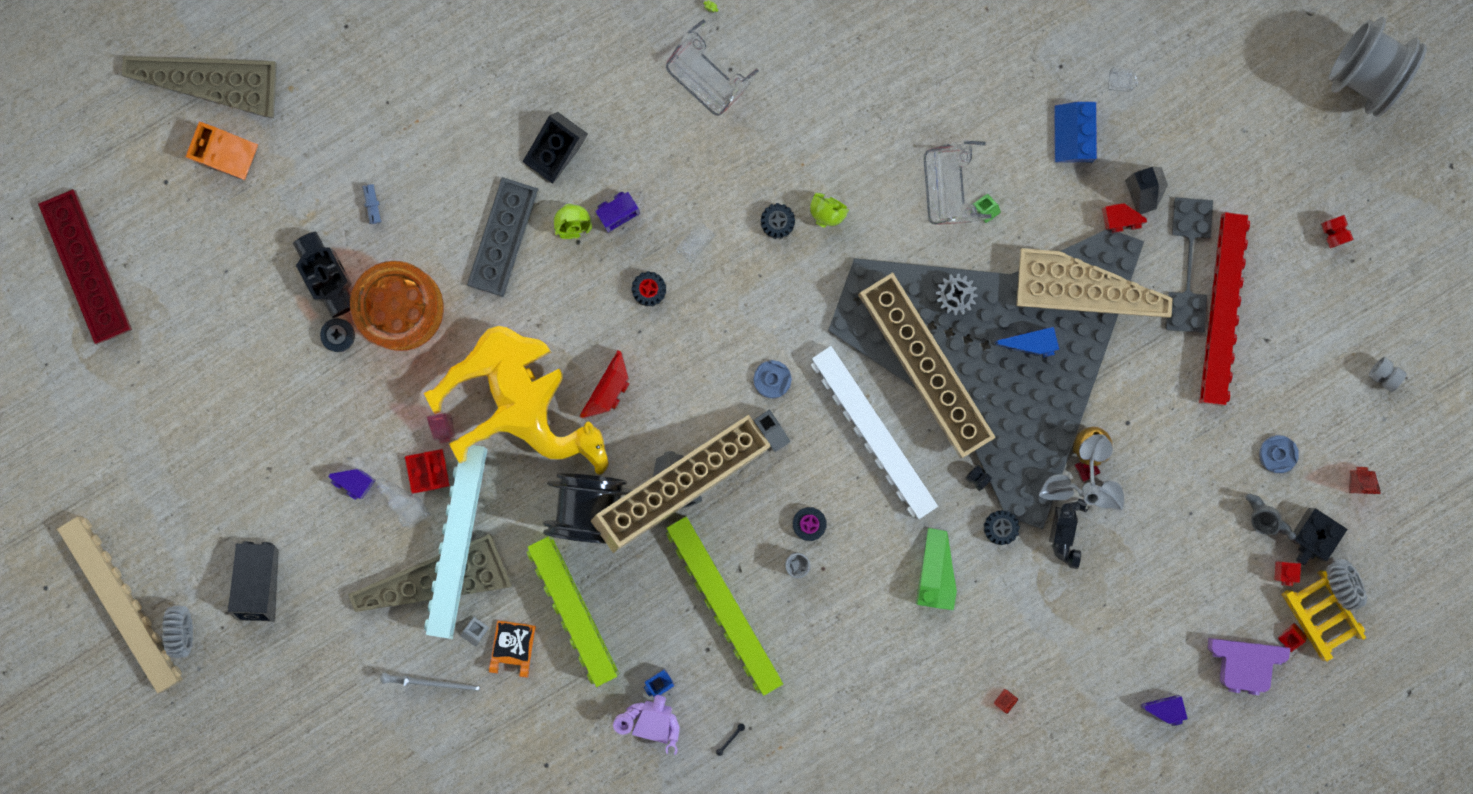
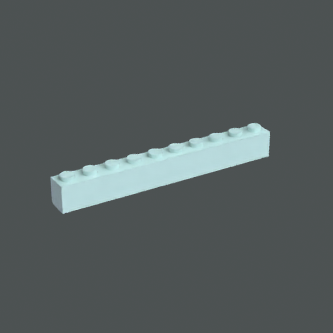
(456, 544)

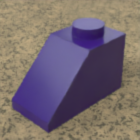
(1167, 709)

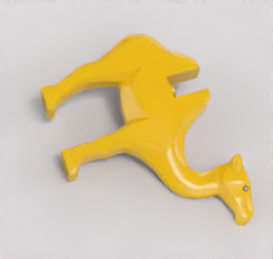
(520, 400)

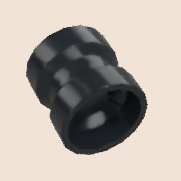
(978, 478)

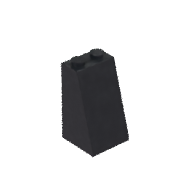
(254, 582)

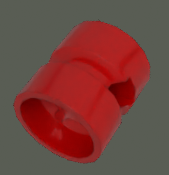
(1337, 231)

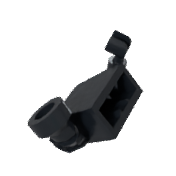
(1064, 531)

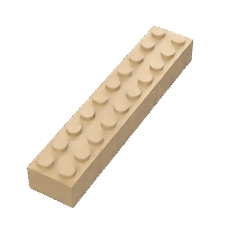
(926, 365)
(680, 483)

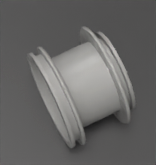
(1376, 66)

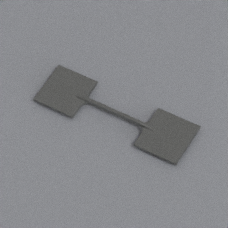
(1192, 220)

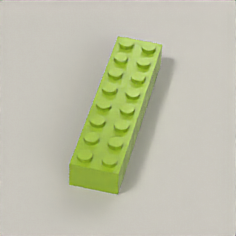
(573, 611)

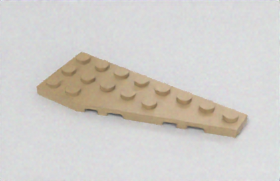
(1067, 283)

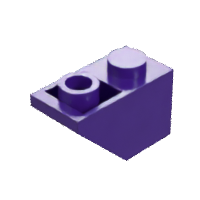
(354, 481)

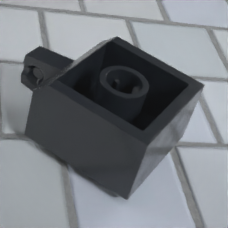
(1306, 537)

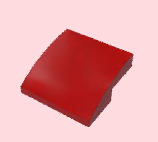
(427, 471)

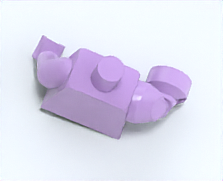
(653, 722)

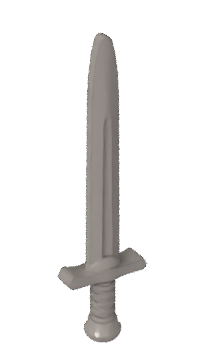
(405, 680)

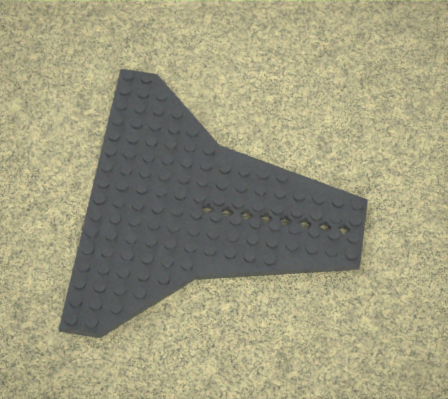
(1023, 397)

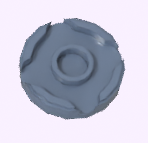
(772, 379)
(1278, 454)

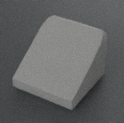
(474, 631)

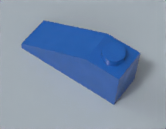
(1035, 343)

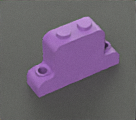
(1247, 664)

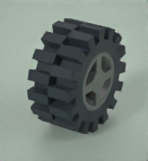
(777, 214)
(1007, 525)

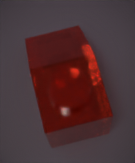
(1363, 481)

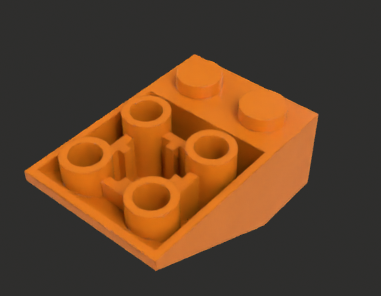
(221, 150)

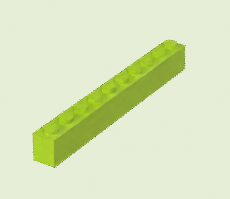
(725, 606)

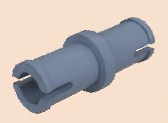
(371, 204)

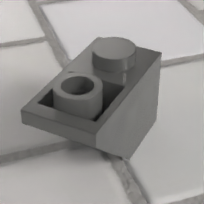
(772, 430)

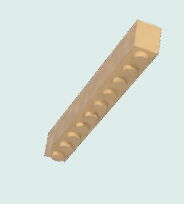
(120, 604)

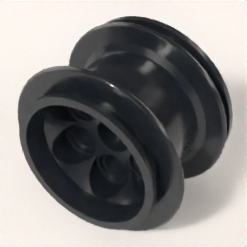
(579, 501)

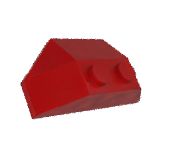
(608, 389)

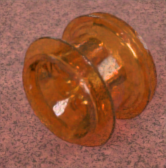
(380, 279)

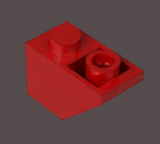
(1122, 216)

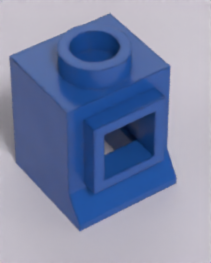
(666, 679)

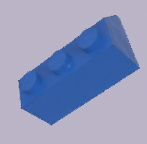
(1075, 132)

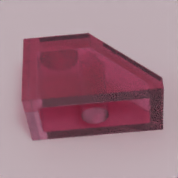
(441, 427)

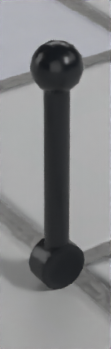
(741, 727)

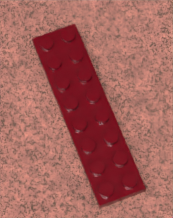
(85, 266)

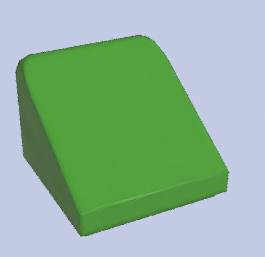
(987, 205)

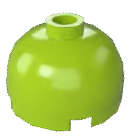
(827, 211)
(571, 221)

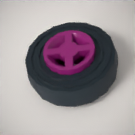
(811, 529)

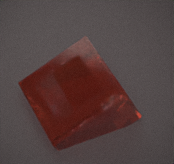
(1006, 701)

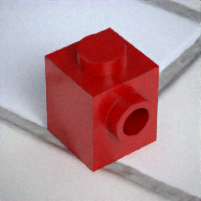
(1287, 573)

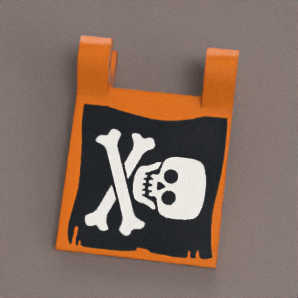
(512, 646)

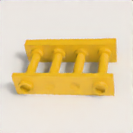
(1313, 632)

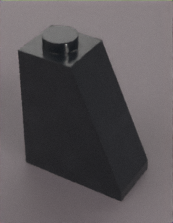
(1147, 188)

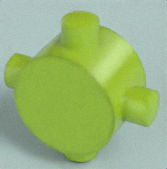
(710, 6)

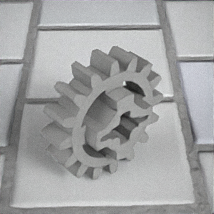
(959, 303)

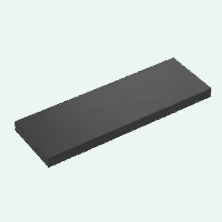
(502, 237)

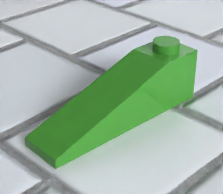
(937, 577)

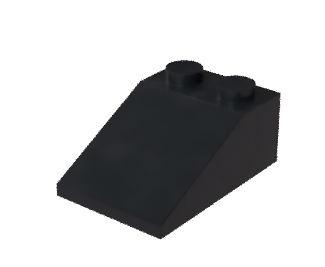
(554, 146)

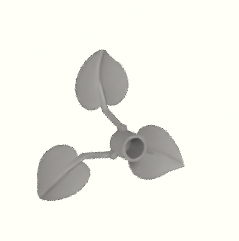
(1107, 496)

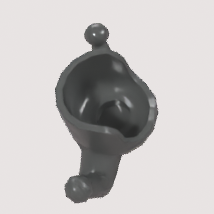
(1267, 519)

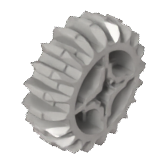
(1346, 585)
(177, 631)

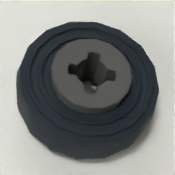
(345, 335)

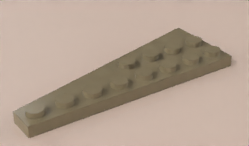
(232, 83)
(482, 573)

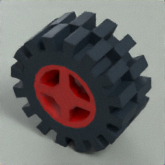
(646, 283)

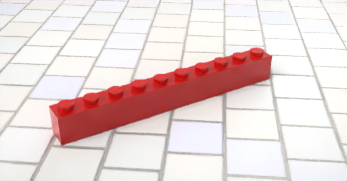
(1223, 309)

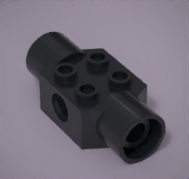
(323, 274)

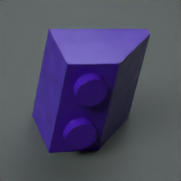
(617, 211)

